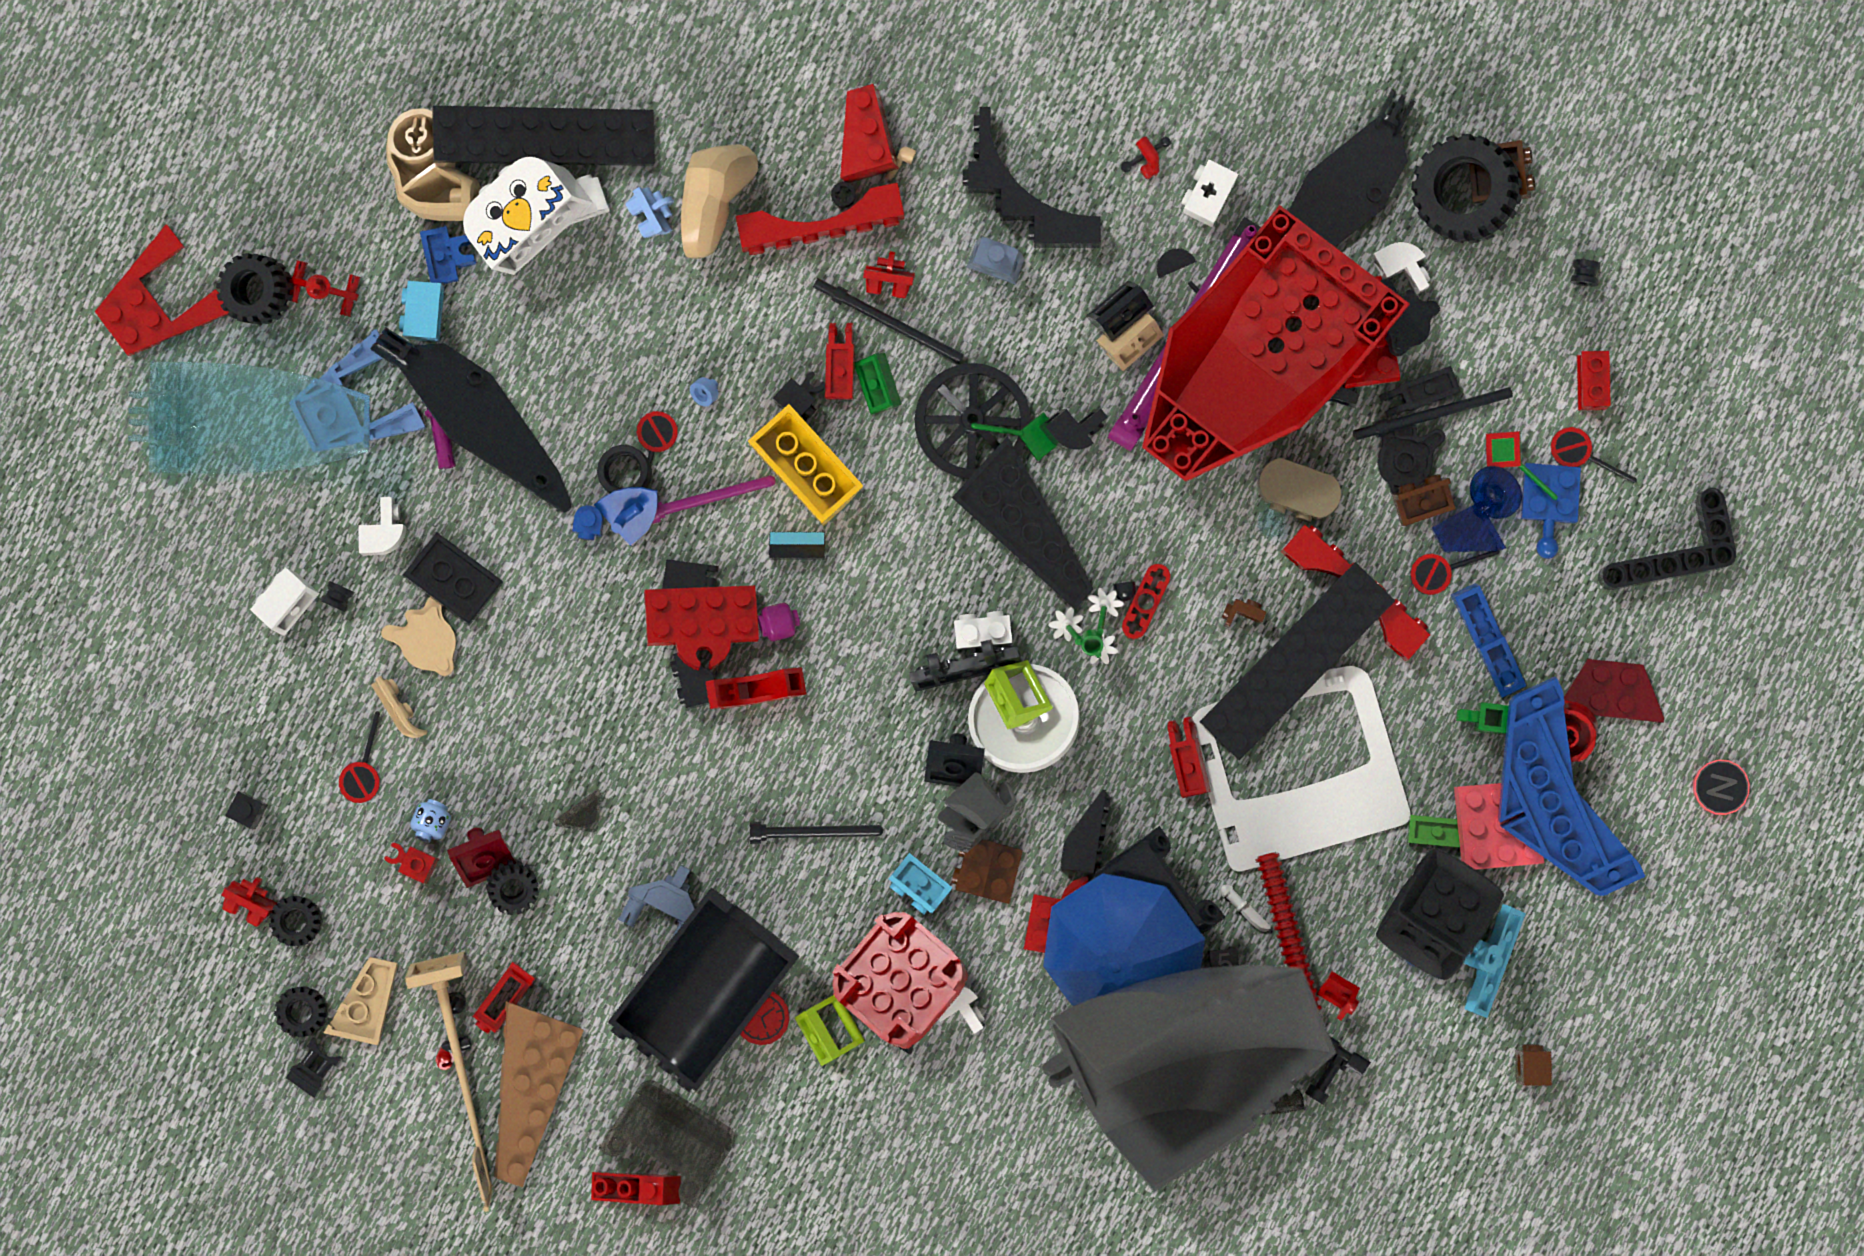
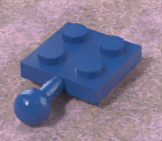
(1540, 506)

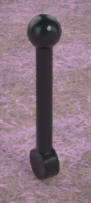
(1127, 166)

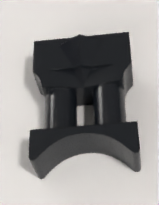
(304, 1077)

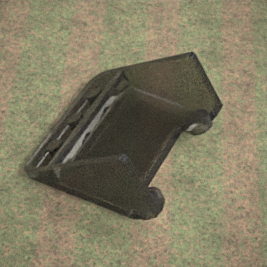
(673, 1134)

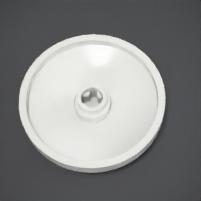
(1034, 742)

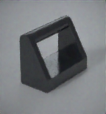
(1120, 310)

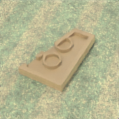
(366, 1004)

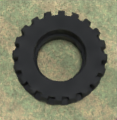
(1441, 163)

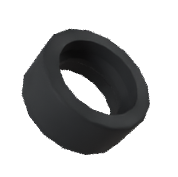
(618, 451)

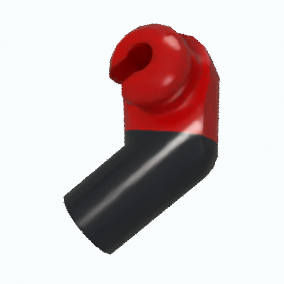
(444, 1056)

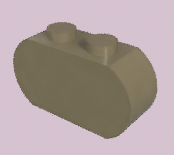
(1298, 490)

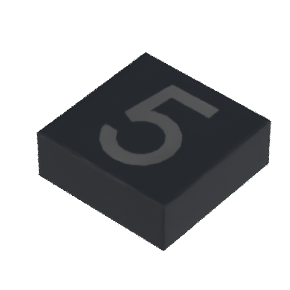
(1224, 958)

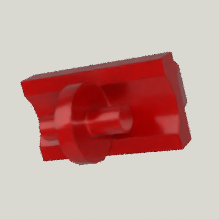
(900, 279)
(250, 897)

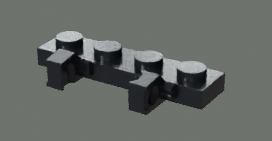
(956, 670)

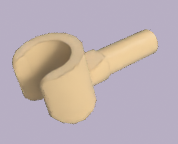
(905, 155)

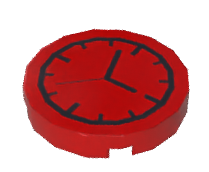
(769, 1022)

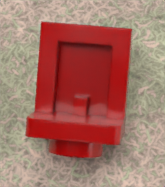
(1340, 993)

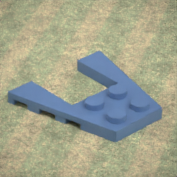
(398, 422)

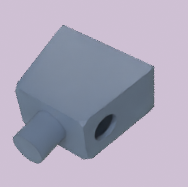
(996, 260)

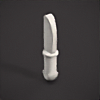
(1244, 908)

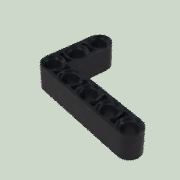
(1680, 558)

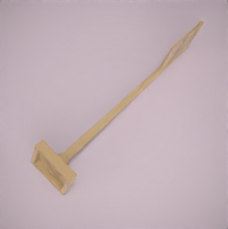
(438, 973)

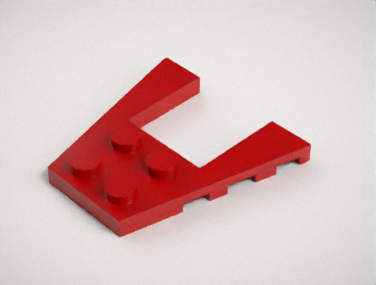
(135, 315)

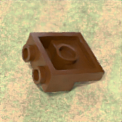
(1520, 156)
(988, 871)

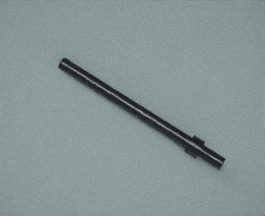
(840, 295)
(1383, 427)

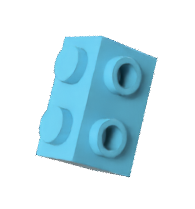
(422, 311)

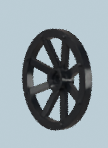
(937, 383)

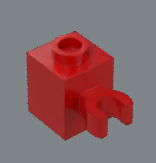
(414, 863)

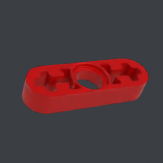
(1160, 586)

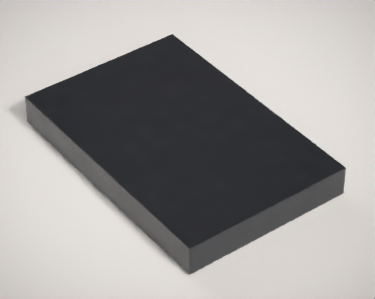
(452, 578)

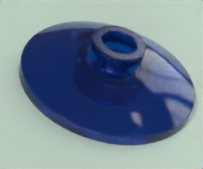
(1502, 485)

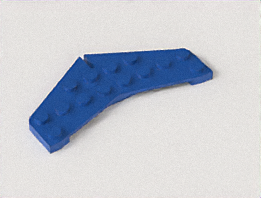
(1541, 785)

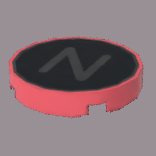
(1721, 787)

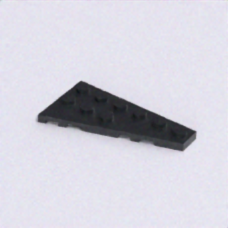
(1014, 512)

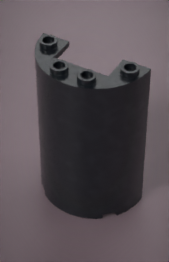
(703, 989)

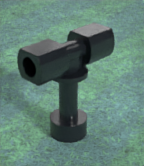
(1340, 1060)

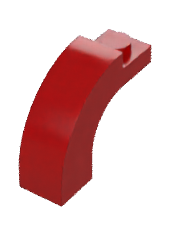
(756, 688)

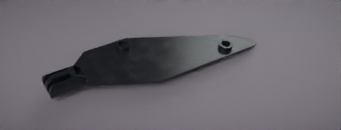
(1355, 178)
(475, 413)

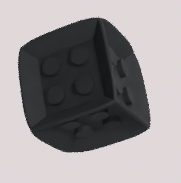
(1440, 914)

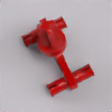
(320, 287)

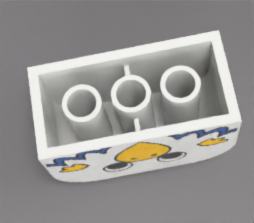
(523, 212)

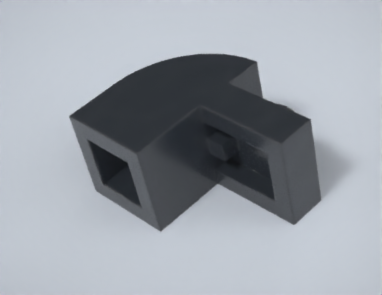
(1070, 434)

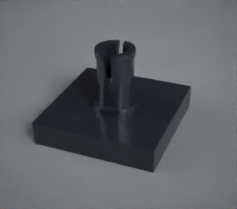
(952, 761)

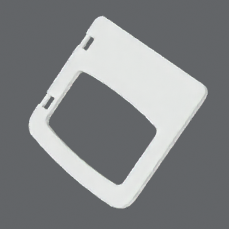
(1320, 813)

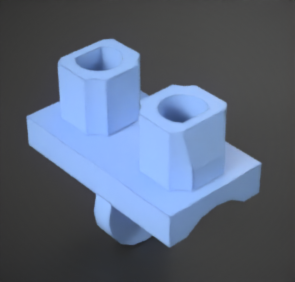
(655, 209)

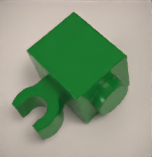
(1487, 718)

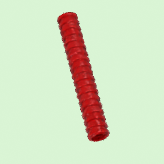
(1284, 916)

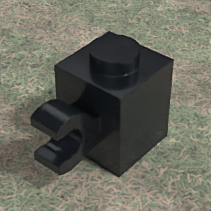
(799, 396)

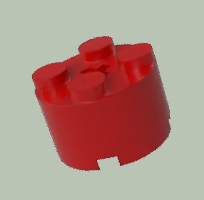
(1585, 730)

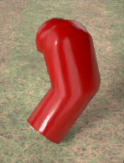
(1152, 158)

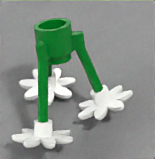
(1092, 640)

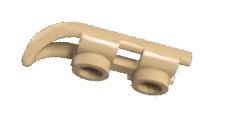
(398, 712)

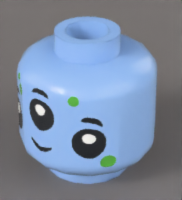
(430, 820)

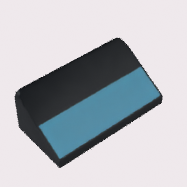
(797, 546)

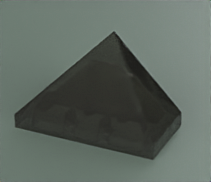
(583, 815)

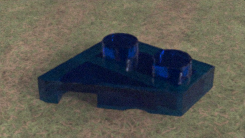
(1468, 533)

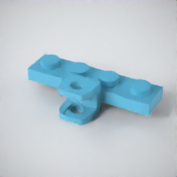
(1491, 960)

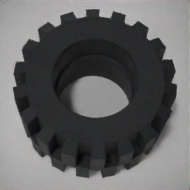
(234, 287)

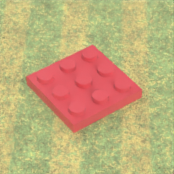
(1481, 837)

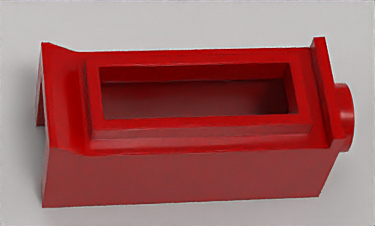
(487, 1023)

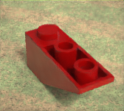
(636, 1188)

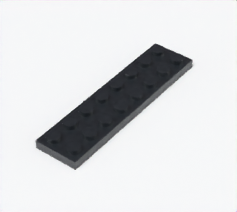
(549, 134)
(1297, 661)

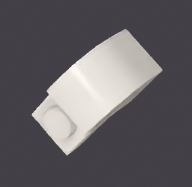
(1399, 258)
(384, 537)
(971, 1015)

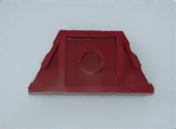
(1615, 691)

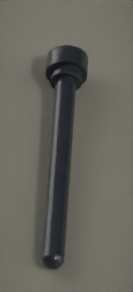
(760, 832)

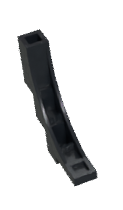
(1051, 226)

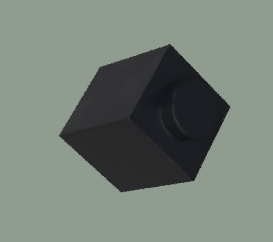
(246, 810)

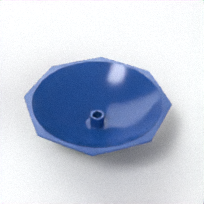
(1117, 936)

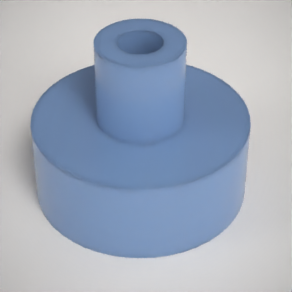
(704, 391)

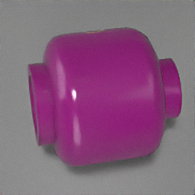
(778, 622)

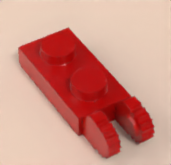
(840, 365)
(1188, 759)

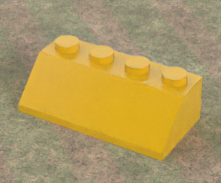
(805, 464)

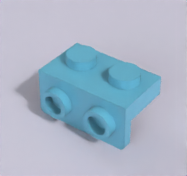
(920, 884)

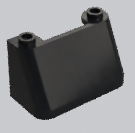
(1145, 863)

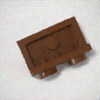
(1423, 501)

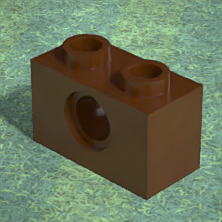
(1533, 1066)

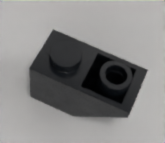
(693, 683)

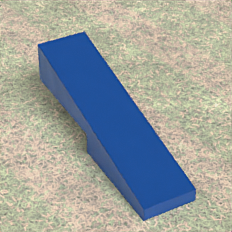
(1488, 639)

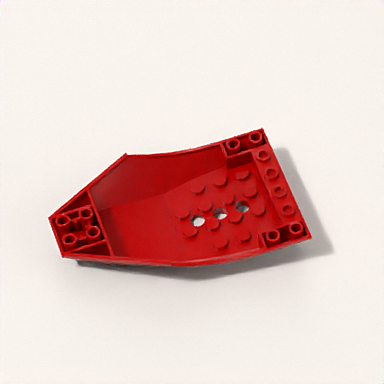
(1220, 382)

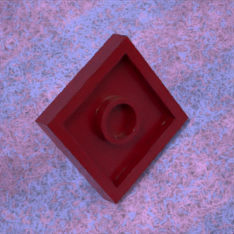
(480, 855)

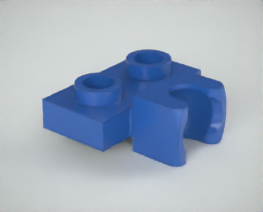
(444, 254)

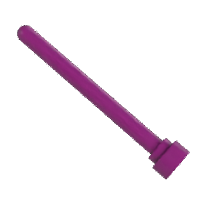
(712, 496)

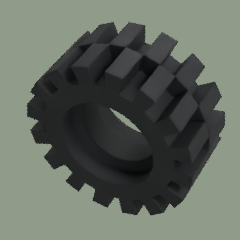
(508, 872)
(279, 915)
(284, 1007)

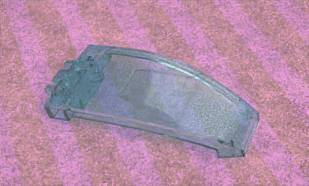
(247, 419)

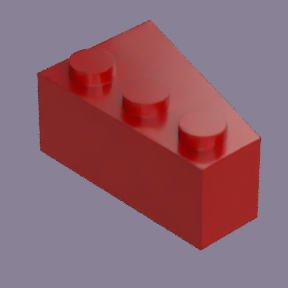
(866, 136)

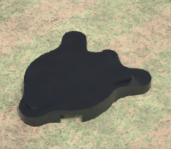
(1414, 323)
(1406, 456)

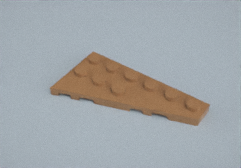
(532, 1074)

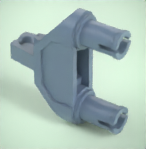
(666, 895)

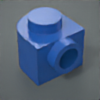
(588, 522)

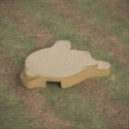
(426, 639)

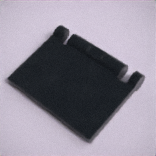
(687, 575)

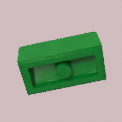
(877, 383)

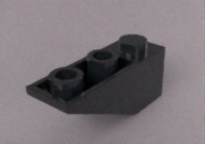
(1082, 842)

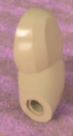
(710, 184)
(422, 186)

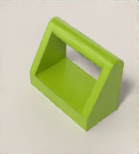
(1006, 698)
(818, 1035)

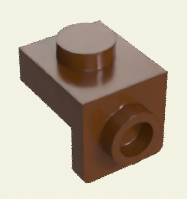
(1249, 610)

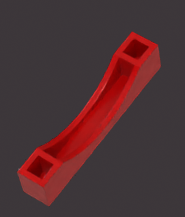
(762, 230)
(1313, 554)

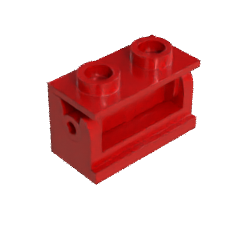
(1593, 380)

